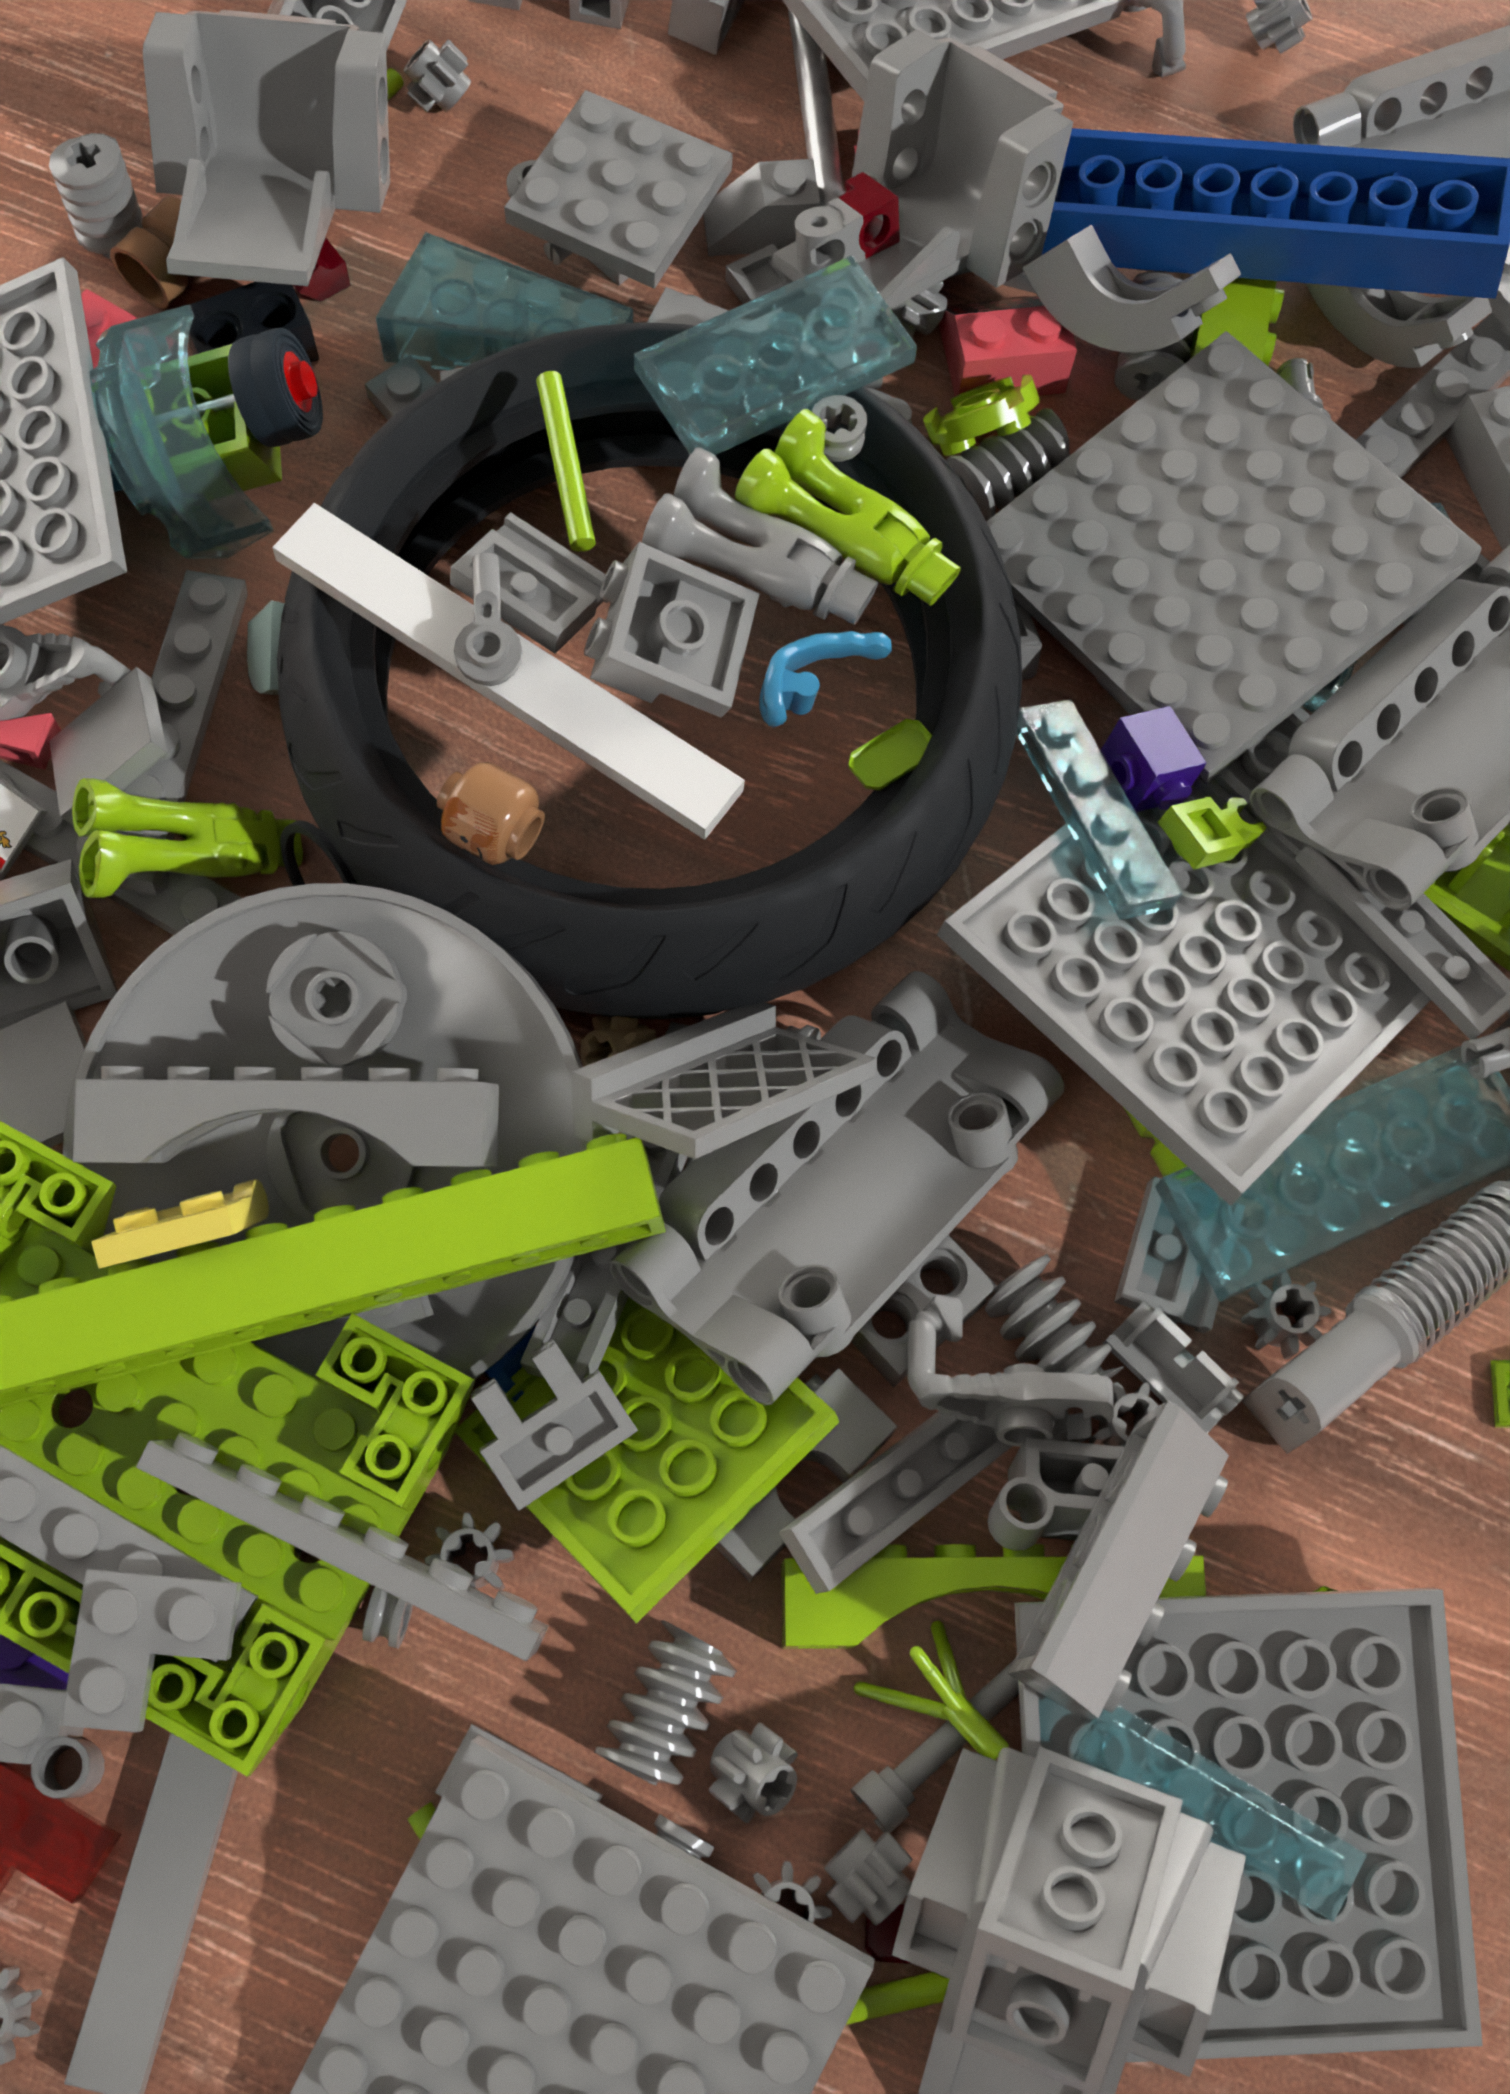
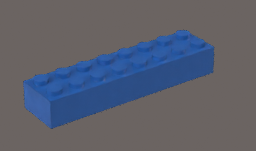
(1289, 210)

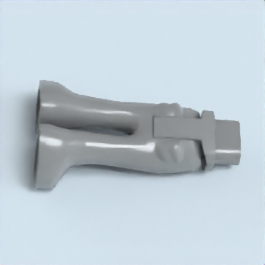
(784, 559)

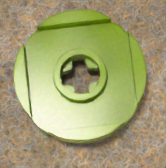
(982, 410)

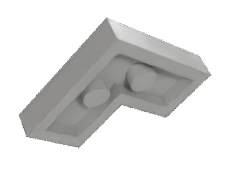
(121, 1629)

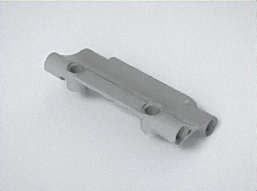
(1429, 104)
(1411, 752)
(825, 1214)

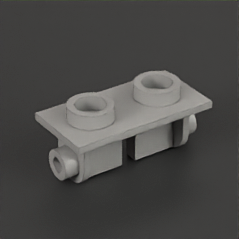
(1157, 1355)

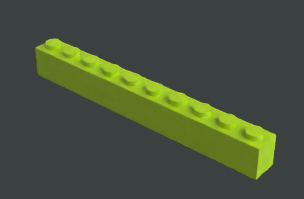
(326, 1268)

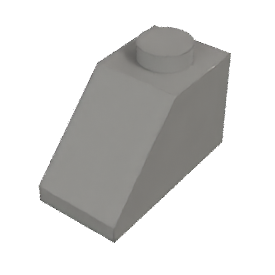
(761, 207)

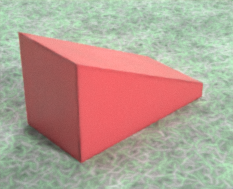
(27, 739)

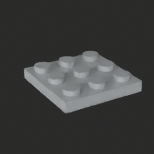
(619, 188)

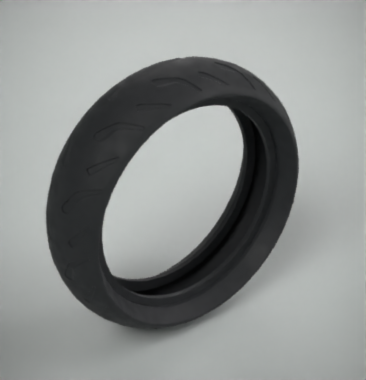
(605, 946)

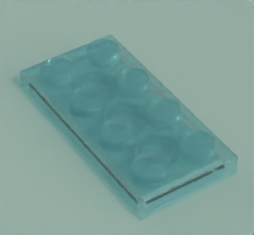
(774, 357)

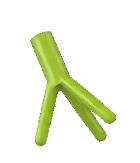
(956, 1706)

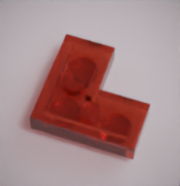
(49, 1838)

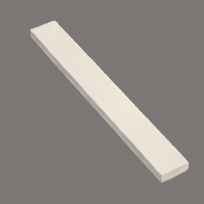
(541, 691)

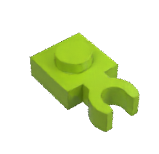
(1209, 834)

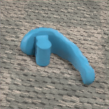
(797, 691)

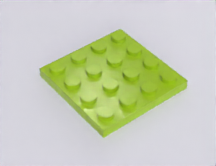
(681, 1479)

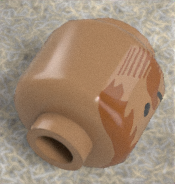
(490, 813)

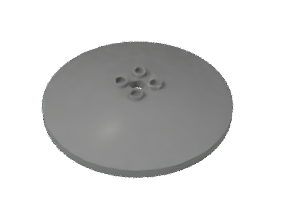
(466, 1007)

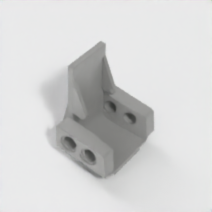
(264, 136)
(969, 157)
(1068, 1927)

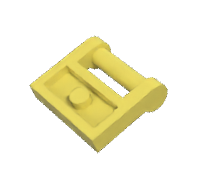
(194, 1221)

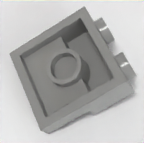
(671, 631)

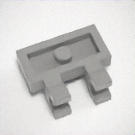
(556, 1438)

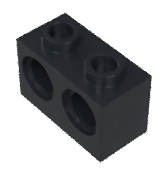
(249, 312)

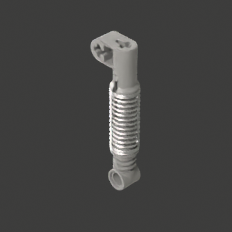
(1391, 1322)

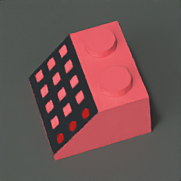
(1004, 341)

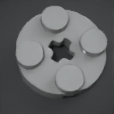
(297, 1004)

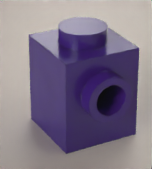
(1153, 759)

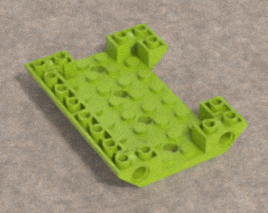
(354, 1440)

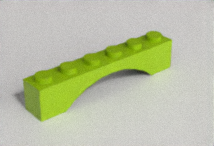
(895, 1583)

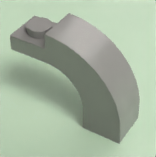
(1113, 312)
(1399, 325)

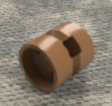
(143, 255)

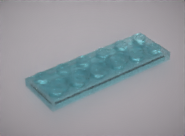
(1349, 1173)

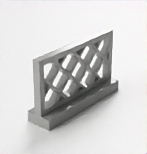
(713, 1079)

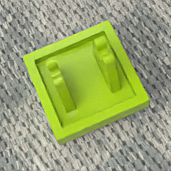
(1479, 899)

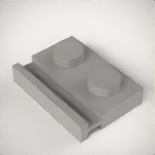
(542, 583)
(1164, 1269)

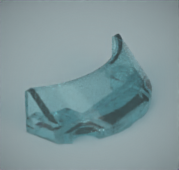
(160, 440)

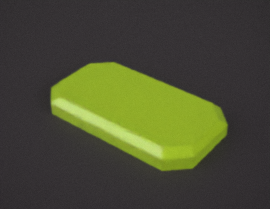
(890, 754)

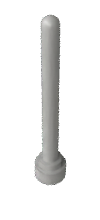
(891, 1790)

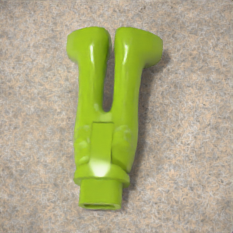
(874, 529)
(217, 837)

